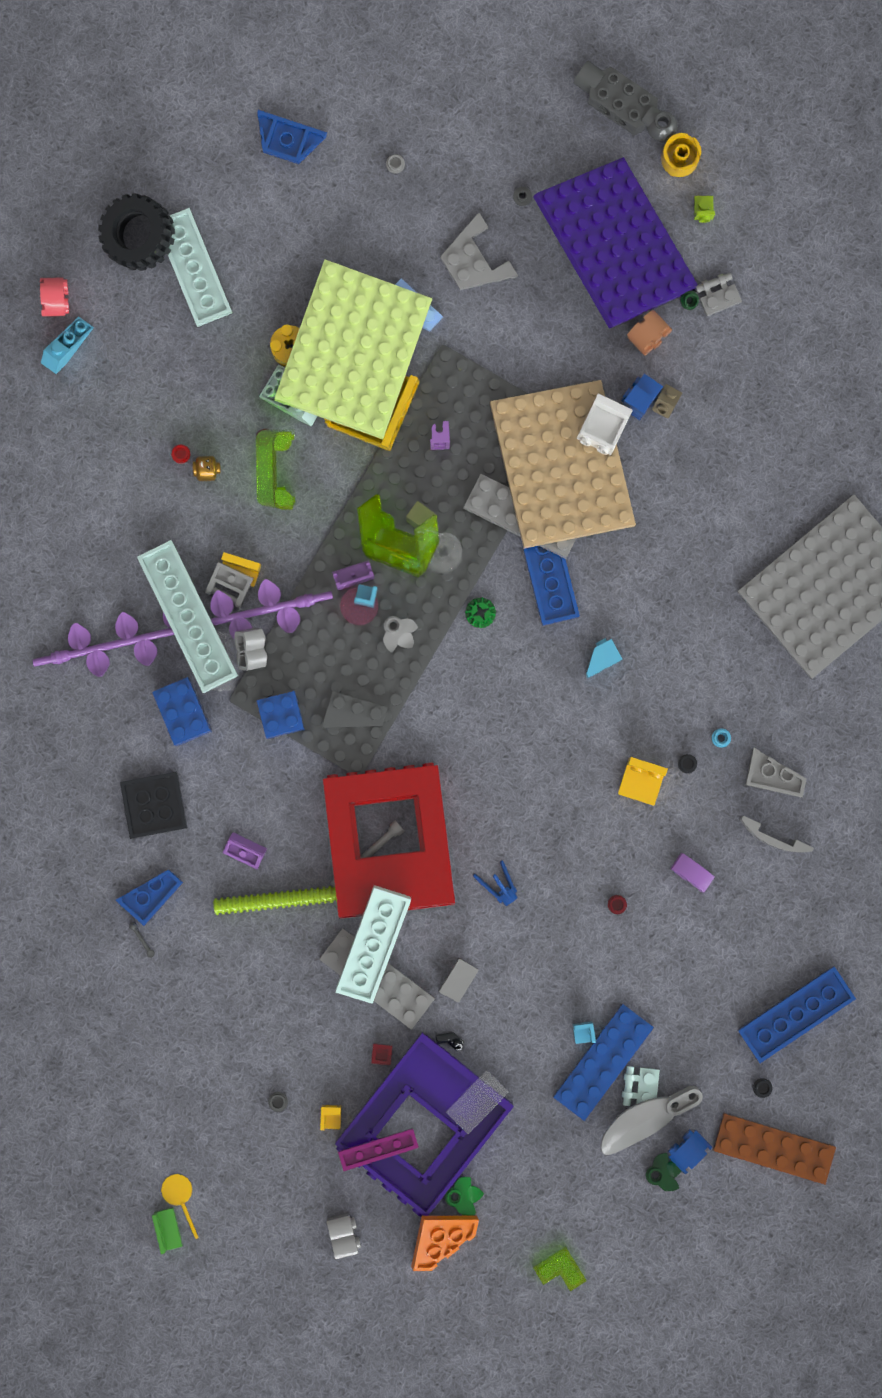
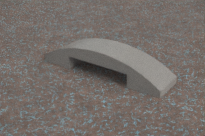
(753, 826)

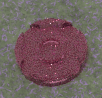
(356, 613)

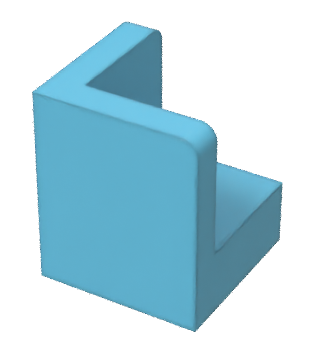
(366, 595)
(584, 1032)

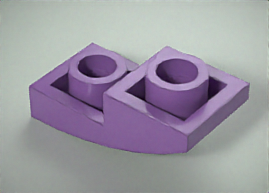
(692, 872)

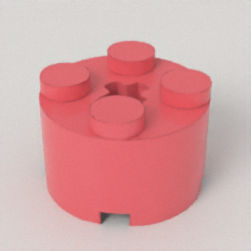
(53, 296)

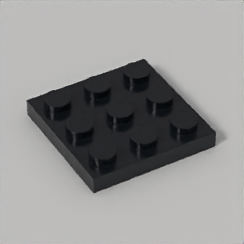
(153, 805)

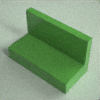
(167, 1230)

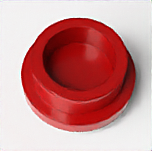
(180, 454)

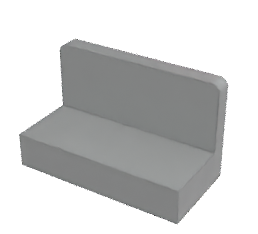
(458, 980)

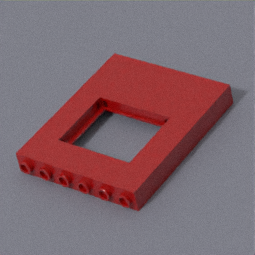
(418, 874)

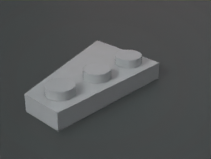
(773, 776)

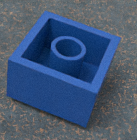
(280, 715)

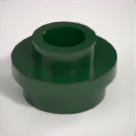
(694, 300)

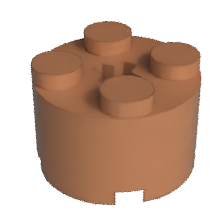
(649, 332)

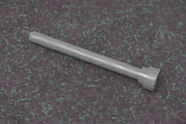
(394, 830)

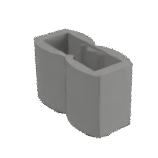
(250, 649)
(343, 1236)

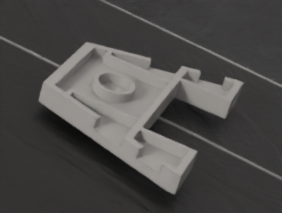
(467, 263)

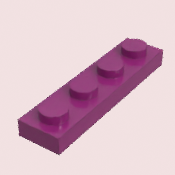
(378, 1149)

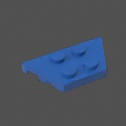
(287, 138)

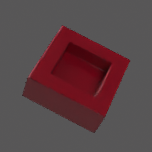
(381, 1054)

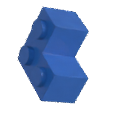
(641, 396)

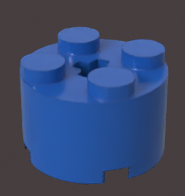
(689, 1151)

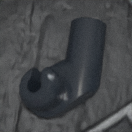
(452, 1039)

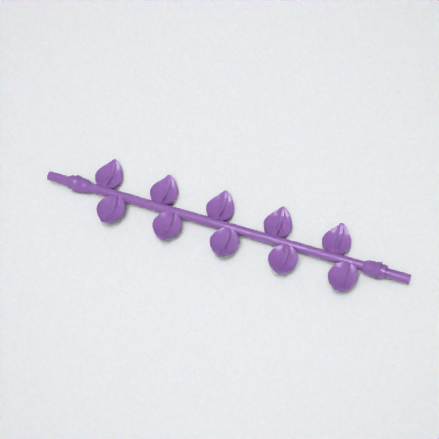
(146, 651)

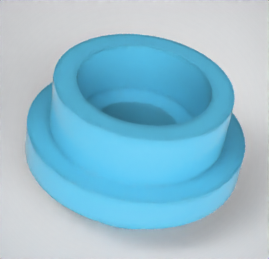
(725, 733)

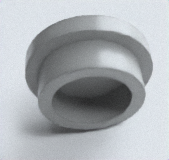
(395, 163)

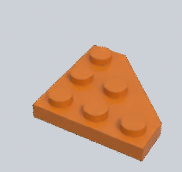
(441, 1238)

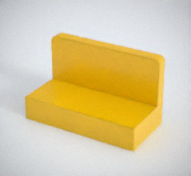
(243, 565)

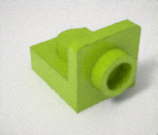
(703, 208)

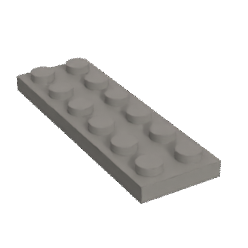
(494, 503)
(396, 991)

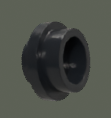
(687, 763)
(762, 1087)

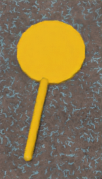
(177, 1191)

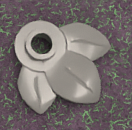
(401, 635)

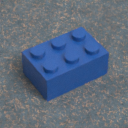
(182, 711)

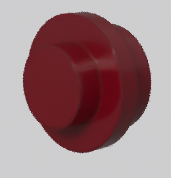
(617, 904)

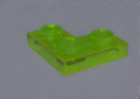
(560, 1264)

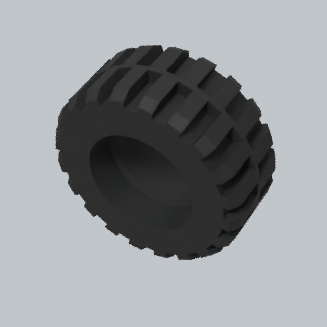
(115, 222)

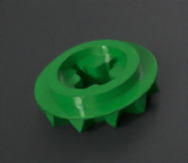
(489, 615)

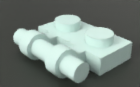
(647, 1085)

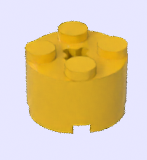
(687, 147)
(281, 337)

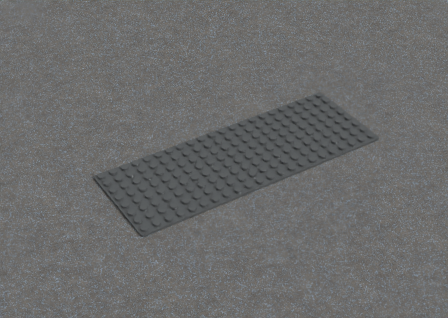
(352, 659)

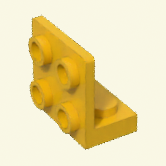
(642, 781)

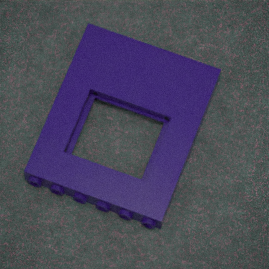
(436, 1083)

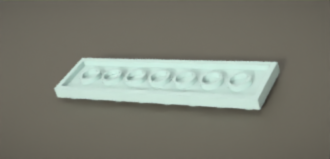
(187, 616)

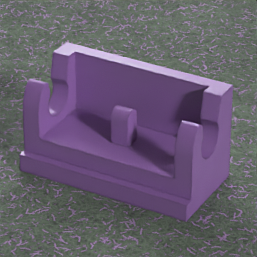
(440, 440)
(353, 575)

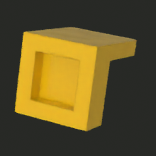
(330, 1117)

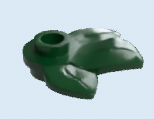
(667, 1172)

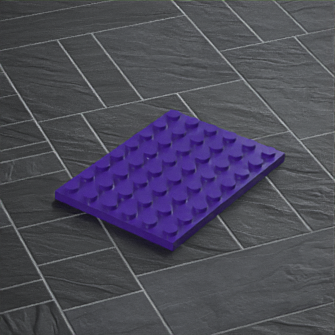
(615, 242)

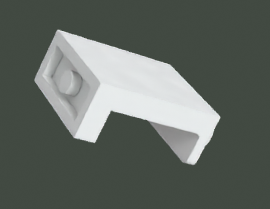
(604, 424)

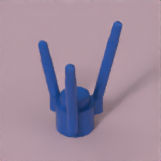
(507, 894)

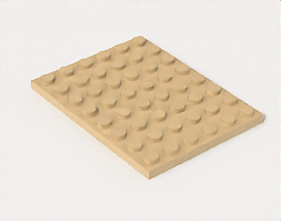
(553, 479)

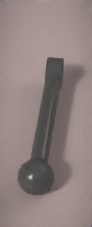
(150, 953)

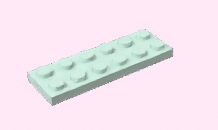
(196, 271)
(373, 944)

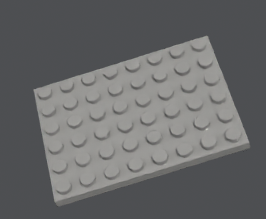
(823, 588)

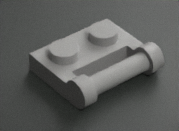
(231, 579)

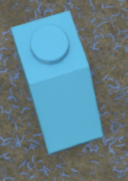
(603, 657)

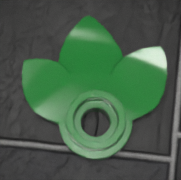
(466, 1196)

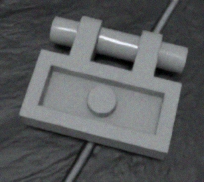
(720, 299)

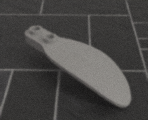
(646, 1119)

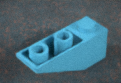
(65, 345)

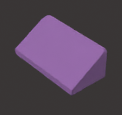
(244, 850)

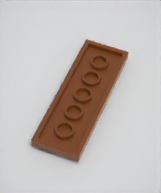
(774, 1148)

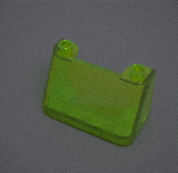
(267, 444)

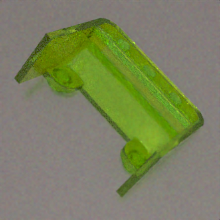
(393, 546)

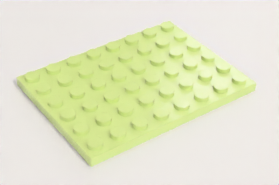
(353, 349)

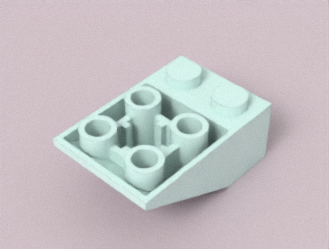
(269, 392)

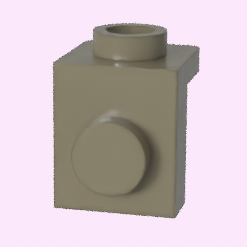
(667, 401)

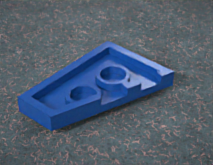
(150, 897)

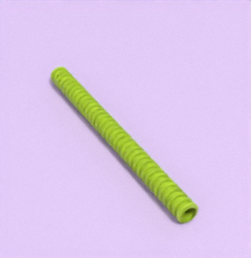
(274, 900)

